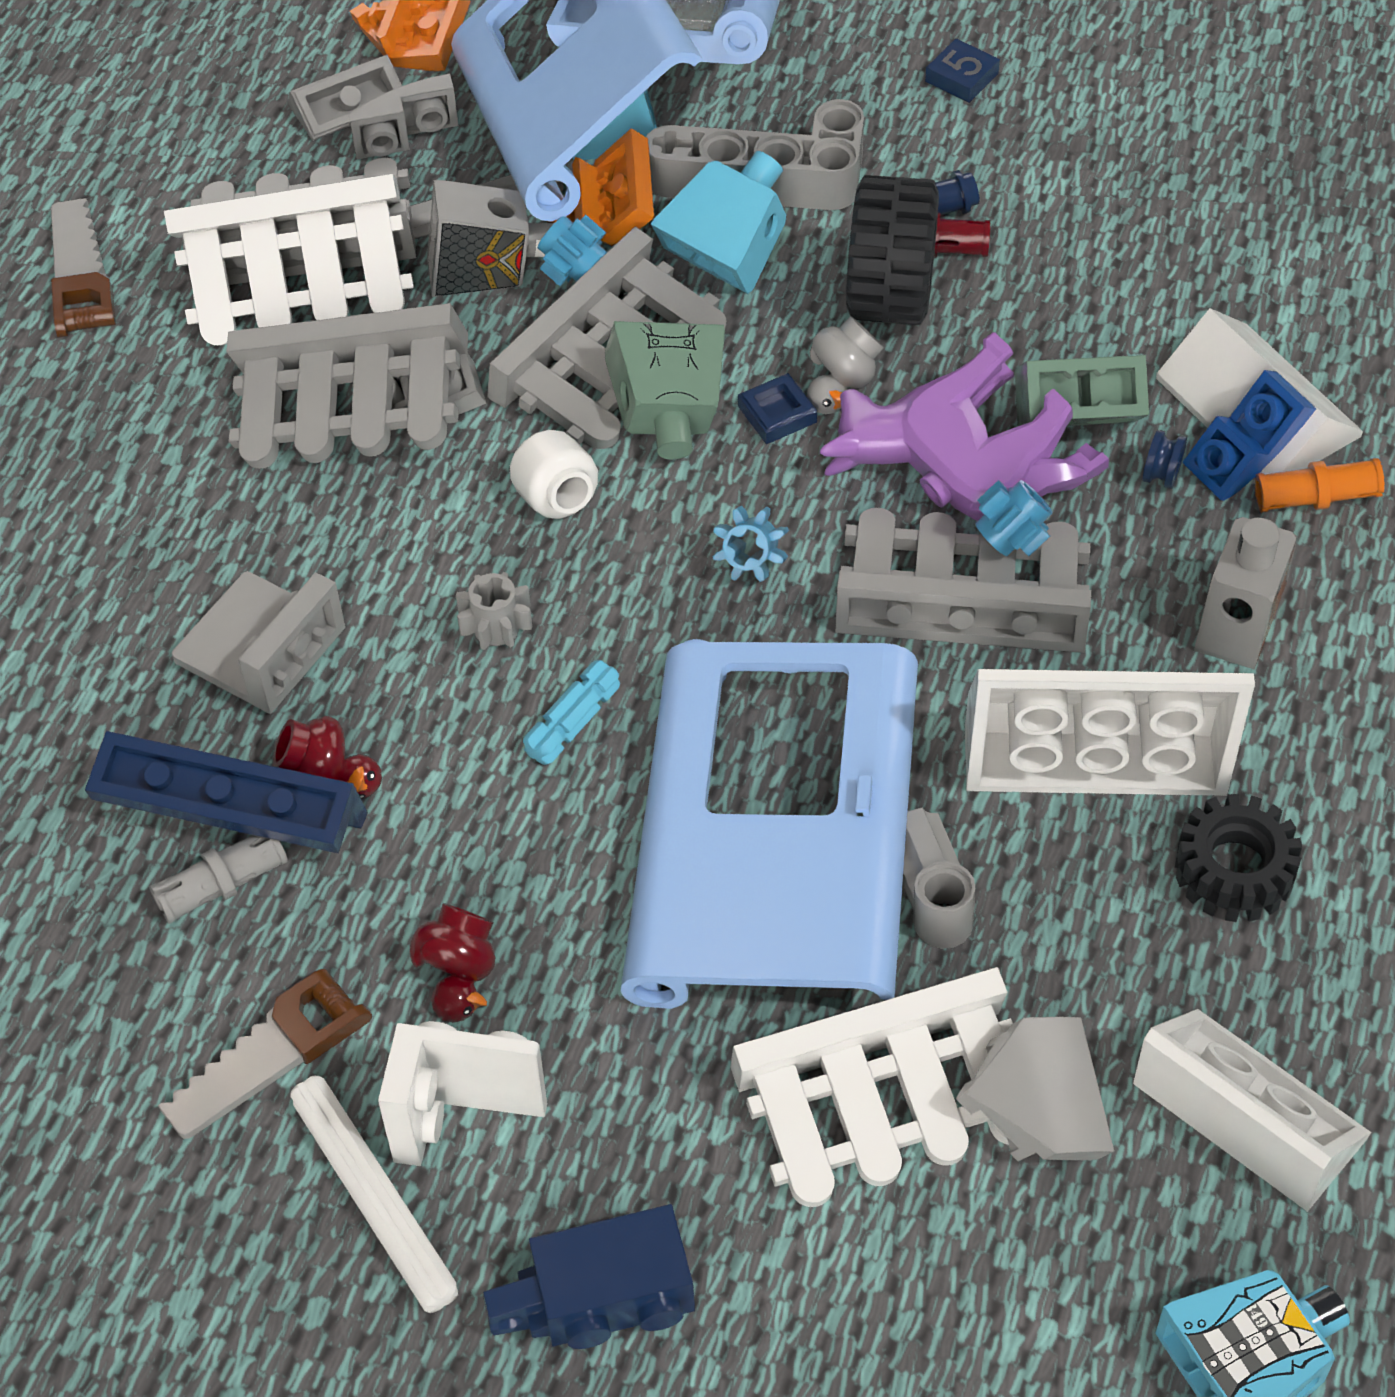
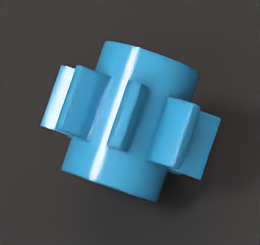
(571, 248)
(1013, 518)
(734, 548)

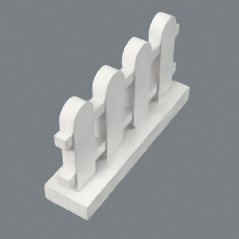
(263, 246)
(840, 1048)

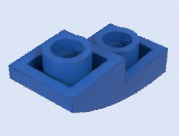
(1249, 439)

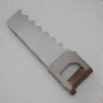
(78, 271)
(267, 1053)

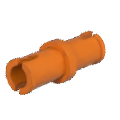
(1319, 485)

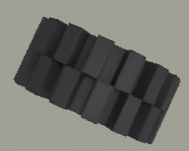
(1245, 826)

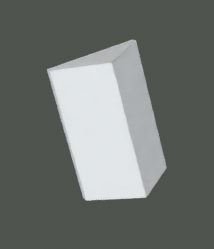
(1220, 366)
(1247, 1105)

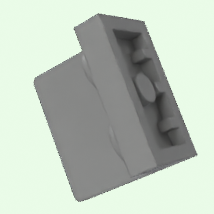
(263, 637)

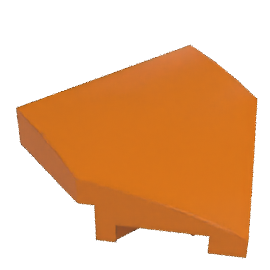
(412, 31)
(616, 188)

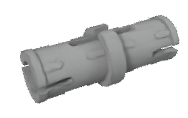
(217, 875)

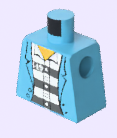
(1253, 1338)

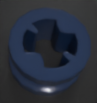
(1164, 459)

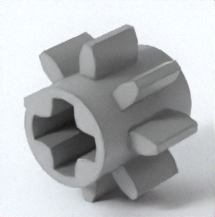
(494, 610)

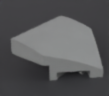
(1042, 1091)

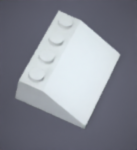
(1104, 731)

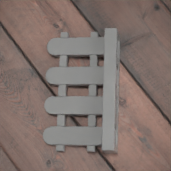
(293, 258)
(561, 337)
(339, 351)
(959, 607)

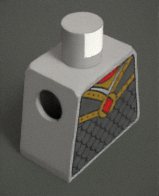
(479, 238)

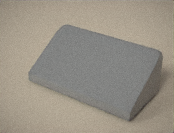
(326, 104)

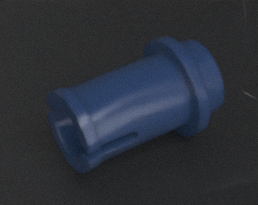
(957, 193)

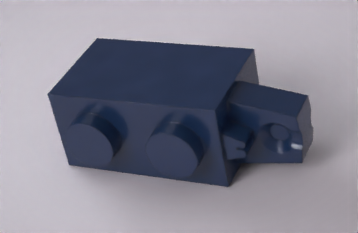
(598, 1281)

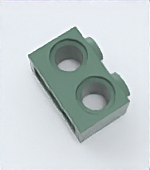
(1096, 388)

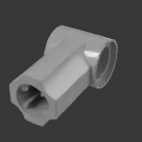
(936, 877)

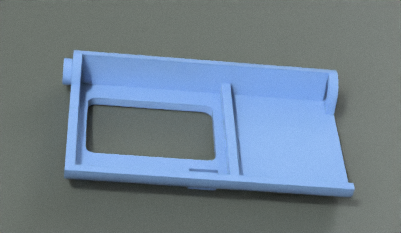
(569, 94)
(773, 892)

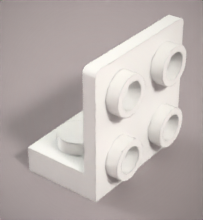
(458, 1068)

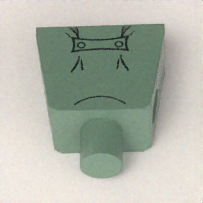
(666, 380)

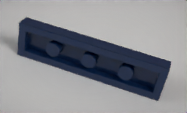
(224, 792)

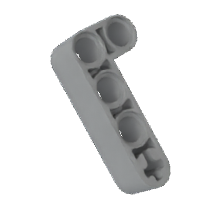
(817, 168)

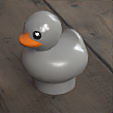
(849, 357)

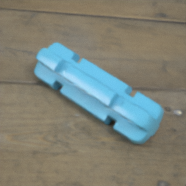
(571, 712)

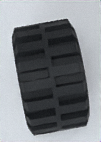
(892, 249)

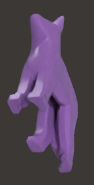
(948, 443)

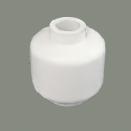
(553, 474)

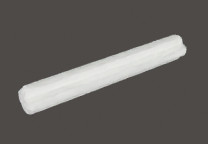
(374, 1194)

